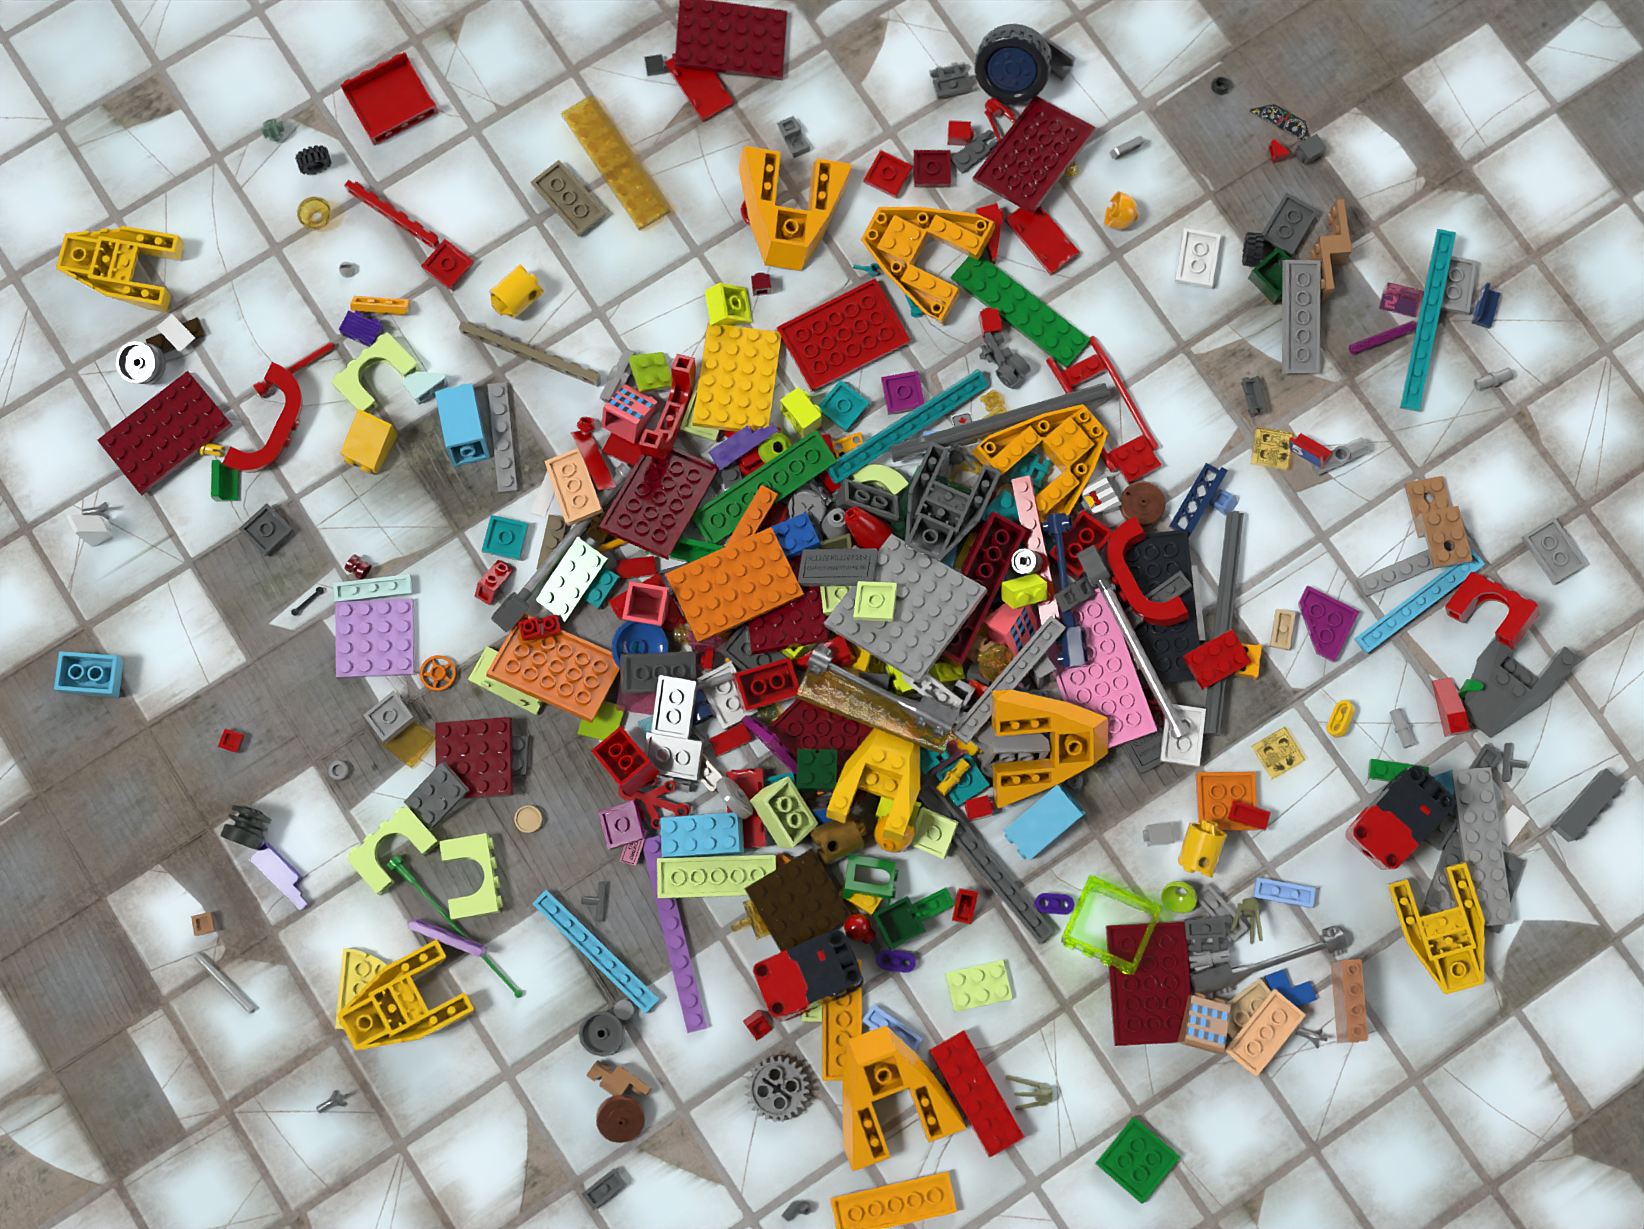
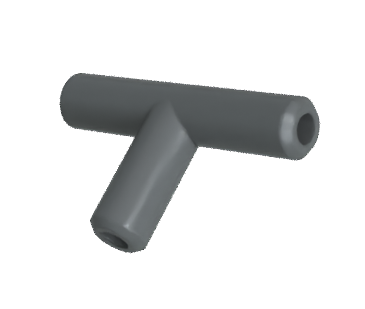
(1508, 762)
(599, 901)

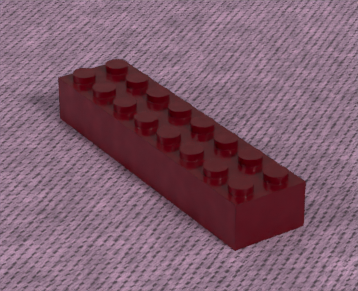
(987, 566)

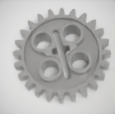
(787, 1073)

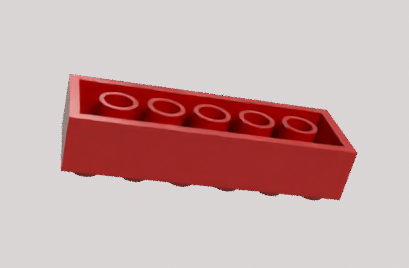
(976, 1094)

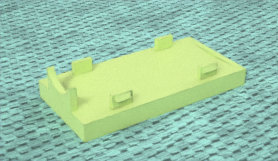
(510, 694)

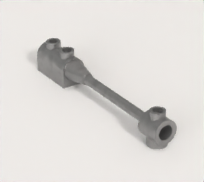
(926, 712)
(1222, 976)

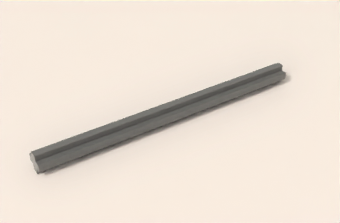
(997, 422)
(1224, 614)

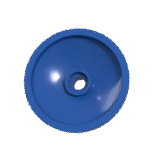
(647, 637)

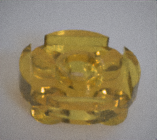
(995, 654)

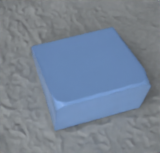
(1224, 502)

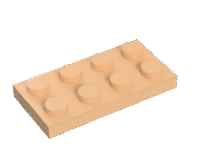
(573, 487)
(1264, 1033)

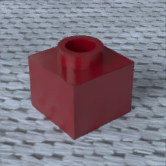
(761, 284)

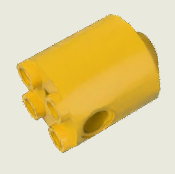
(515, 292)
(1202, 848)

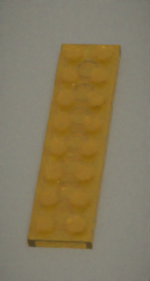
(615, 162)
(866, 707)

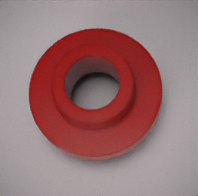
(586, 424)

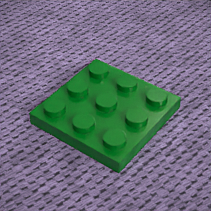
(1137, 1160)

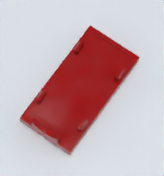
(701, 89)
(1042, 238)
(751, 782)

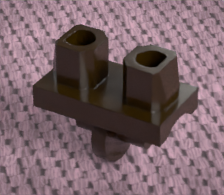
(594, 532)

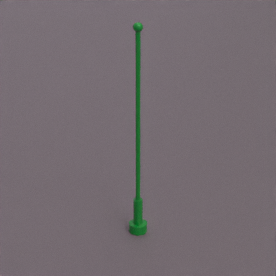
(396, 863)

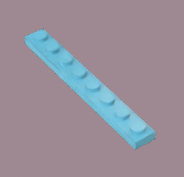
(1417, 603)
(595, 951)

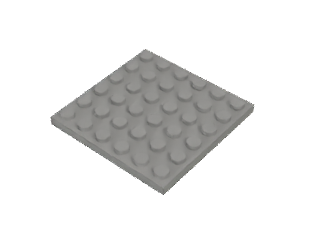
(927, 614)

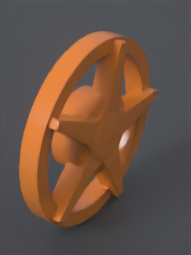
(437, 673)

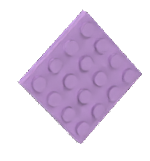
(374, 638)

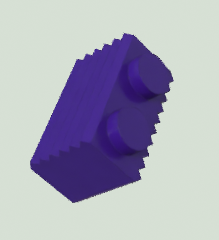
(361, 329)

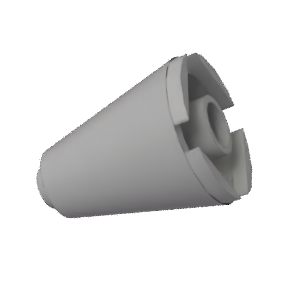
(834, 524)

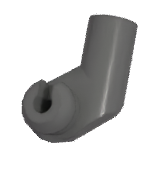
(796, 1207)

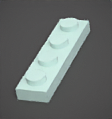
(372, 588)

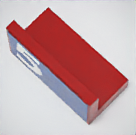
(1310, 450)

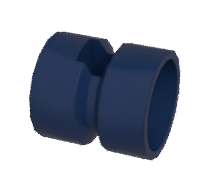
(702, 711)

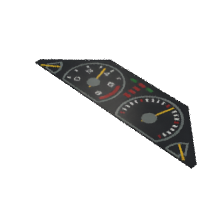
(1283, 120)

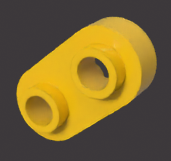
(1339, 720)

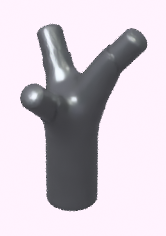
(96, 510)
(1311, 1035)
(331, 1102)

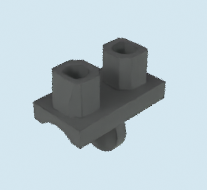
(992, 342)

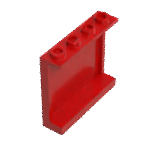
(389, 98)

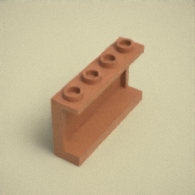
(1349, 1001)

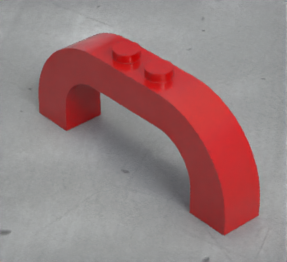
(280, 436)
(660, 442)
(1159, 614)

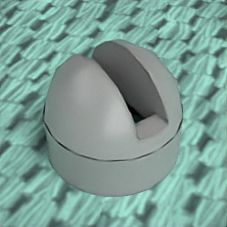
(346, 272)

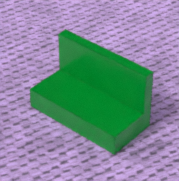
(223, 482)

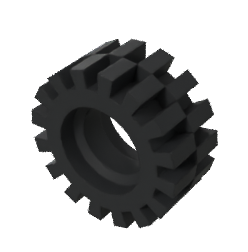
(313, 159)
(1252, 249)

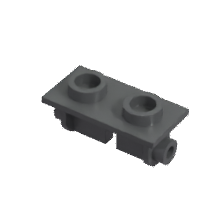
(1254, 395)

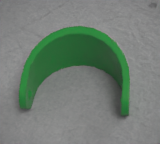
(1469, 685)

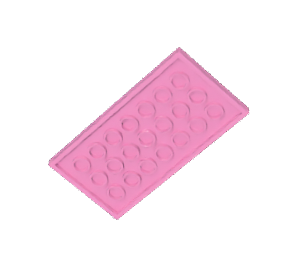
(1110, 680)

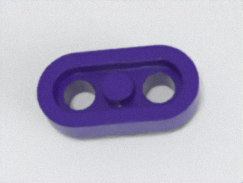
(1054, 903)
(895, 961)

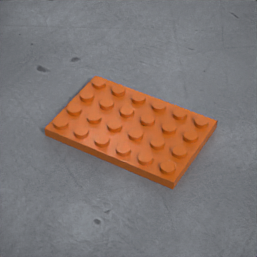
(734, 585)
(557, 671)

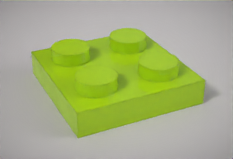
(650, 372)

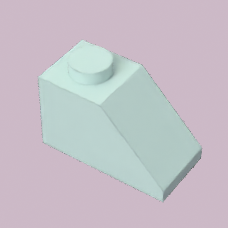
(423, 385)

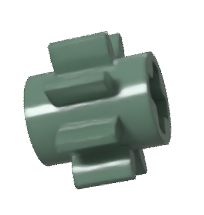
(272, 129)

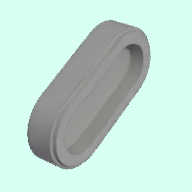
(1127, 147)

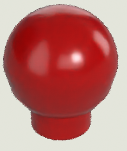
(859, 928)

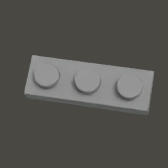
(1217, 907)

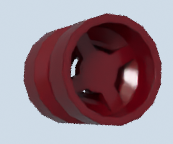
(358, 567)

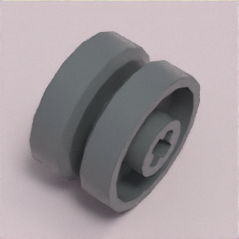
(613, 1036)

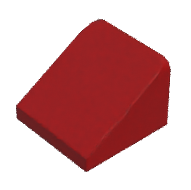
(1277, 151)
(757, 1025)

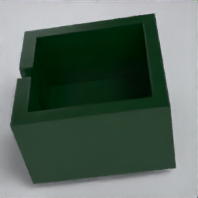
(1268, 275)
(817, 770)
(897, 923)

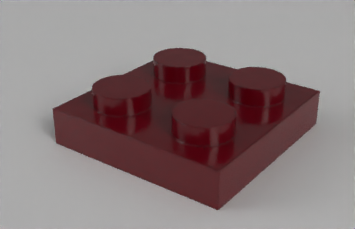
(932, 168)

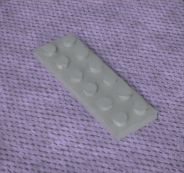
(1301, 317)

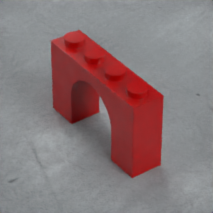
(1479, 589)

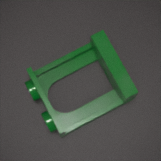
(882, 891)

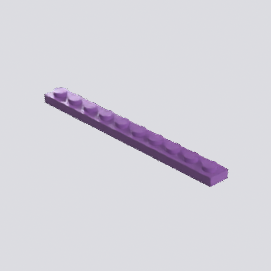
(675, 944)

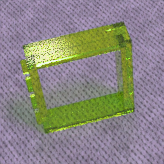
(1120, 895)

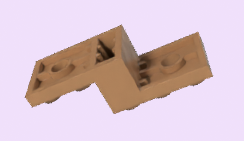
(1332, 249)
(1438, 522)

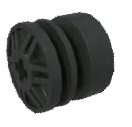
(246, 827)

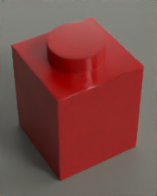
(959, 133)
(989, 321)
(979, 808)

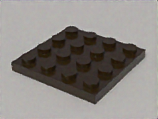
(797, 901)

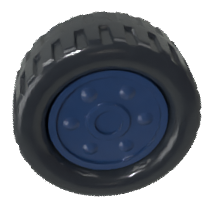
(1013, 63)

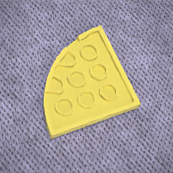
(356, 972)

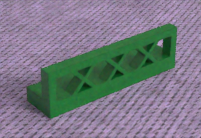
(691, 550)

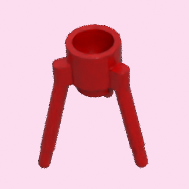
(995, 108)

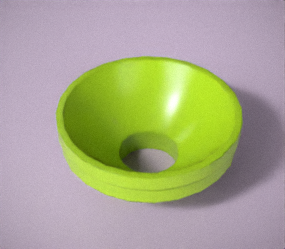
(766, 450)
(1176, 901)

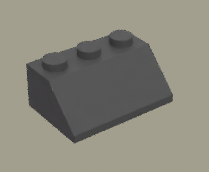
(872, 500)

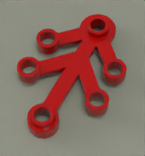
(651, 799)

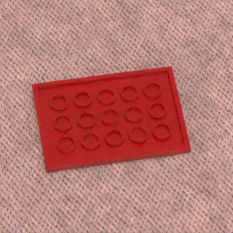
(843, 335)

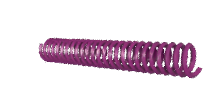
(1380, 338)

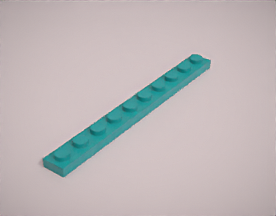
(1427, 320)
(907, 426)

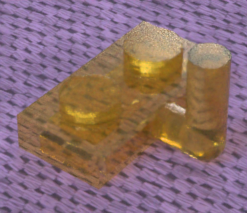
(753, 919)

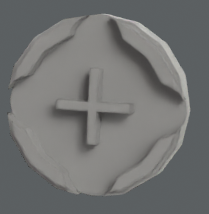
(808, 502)

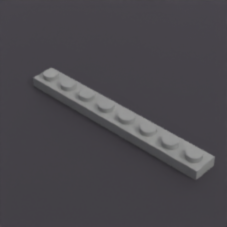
(1009, 678)

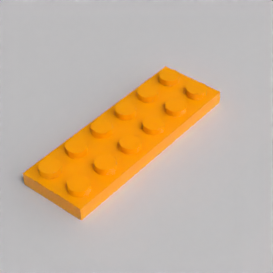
(839, 1023)
(895, 1203)

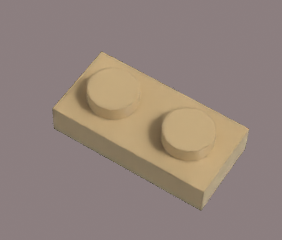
(1282, 629)

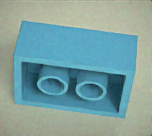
(88, 674)

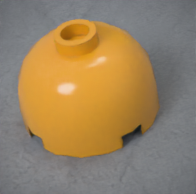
(1122, 211)
(888, 844)

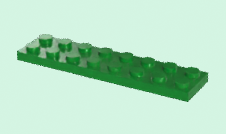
(1021, 309)
(781, 475)

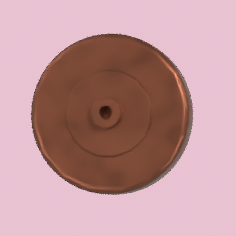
(1144, 502)
(620, 1118)

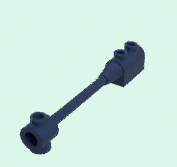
(1073, 638)

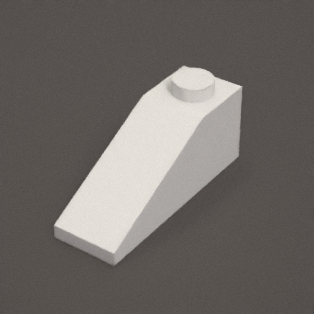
(91, 528)
(935, 690)

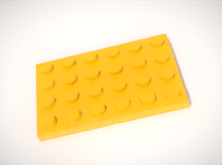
(736, 378)

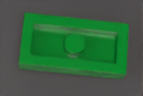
(933, 904)

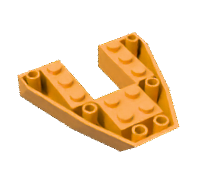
(783, 233)
(900, 234)
(1069, 439)
(1076, 742)
(877, 1067)

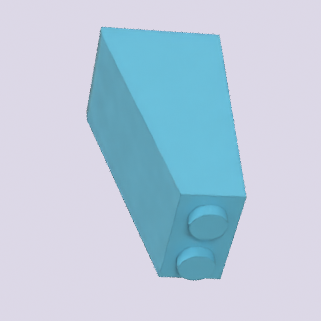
(462, 424)
(1044, 822)

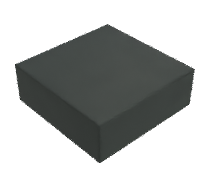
(654, 65)

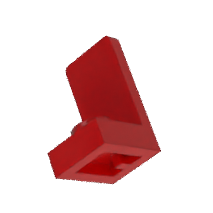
(491, 581)

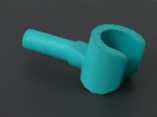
(868, 268)
(915, 310)

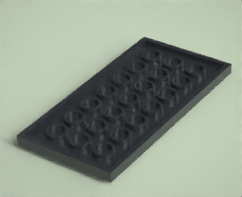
(1152, 564)

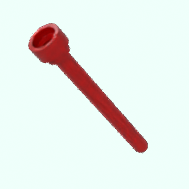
(263, 387)

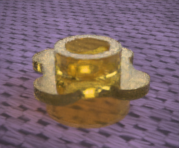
(986, 400)
(681, 634)

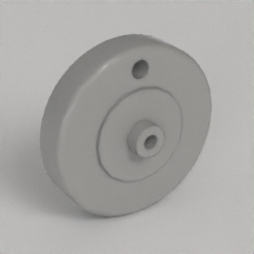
(734, 797)

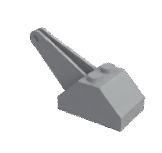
(1007, 748)

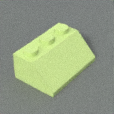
(784, 813)

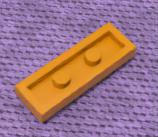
(380, 305)

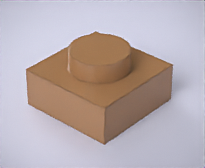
(203, 923)

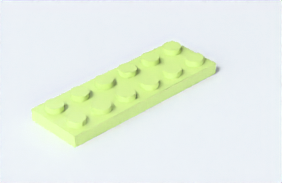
(710, 875)

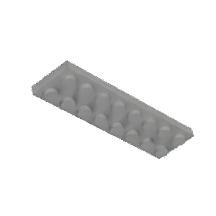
(1482, 842)

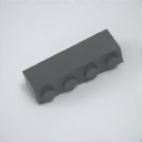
(1587, 805)

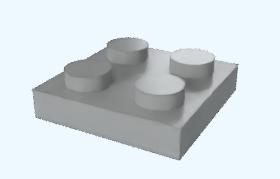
(389, 717)

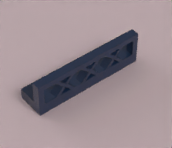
(1191, 523)

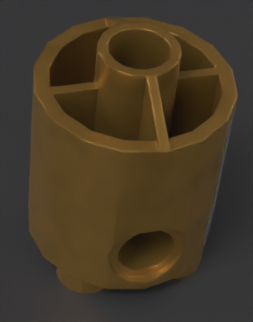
(844, 838)

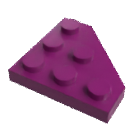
(1326, 621)
(772, 742)

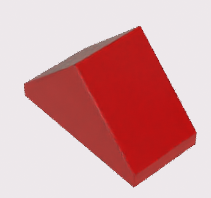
(964, 906)

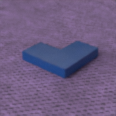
(1297, 995)

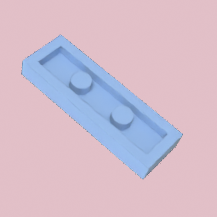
(1284, 892)
(877, 1018)

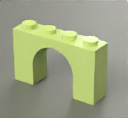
(384, 350)
(365, 857)
(486, 899)

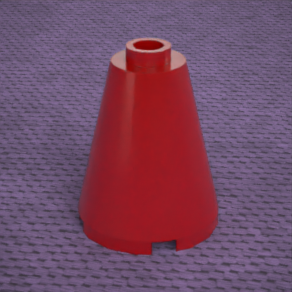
(867, 529)

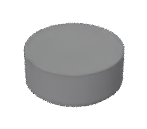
(338, 770)
(624, 1009)

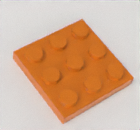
(1218, 790)

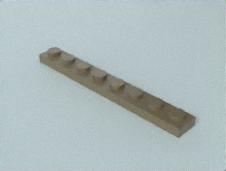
(522, 350)

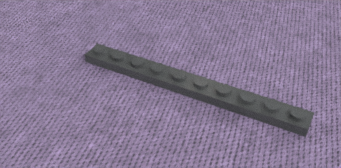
(988, 866)

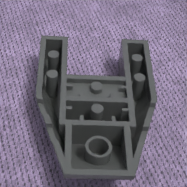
(939, 514)
(1509, 688)

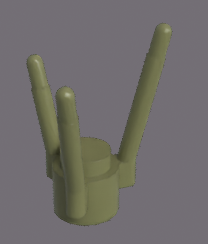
(1250, 909)
(1042, 1095)

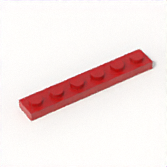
(388, 211)

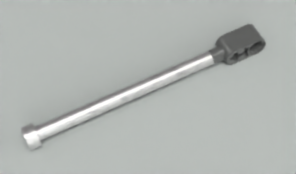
(1099, 576)
(515, 604)

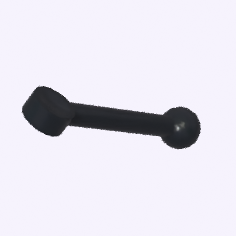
(319, 591)

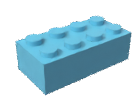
(702, 835)

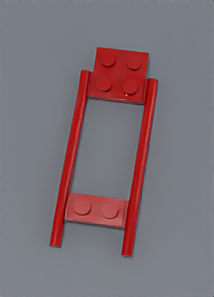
(1133, 458)

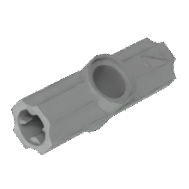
(618, 376)
(1349, 451)

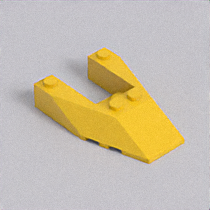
(108, 261)
(884, 768)
(1449, 940)
(392, 1008)

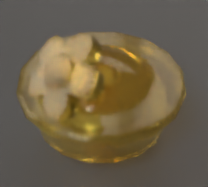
(1072, 170)

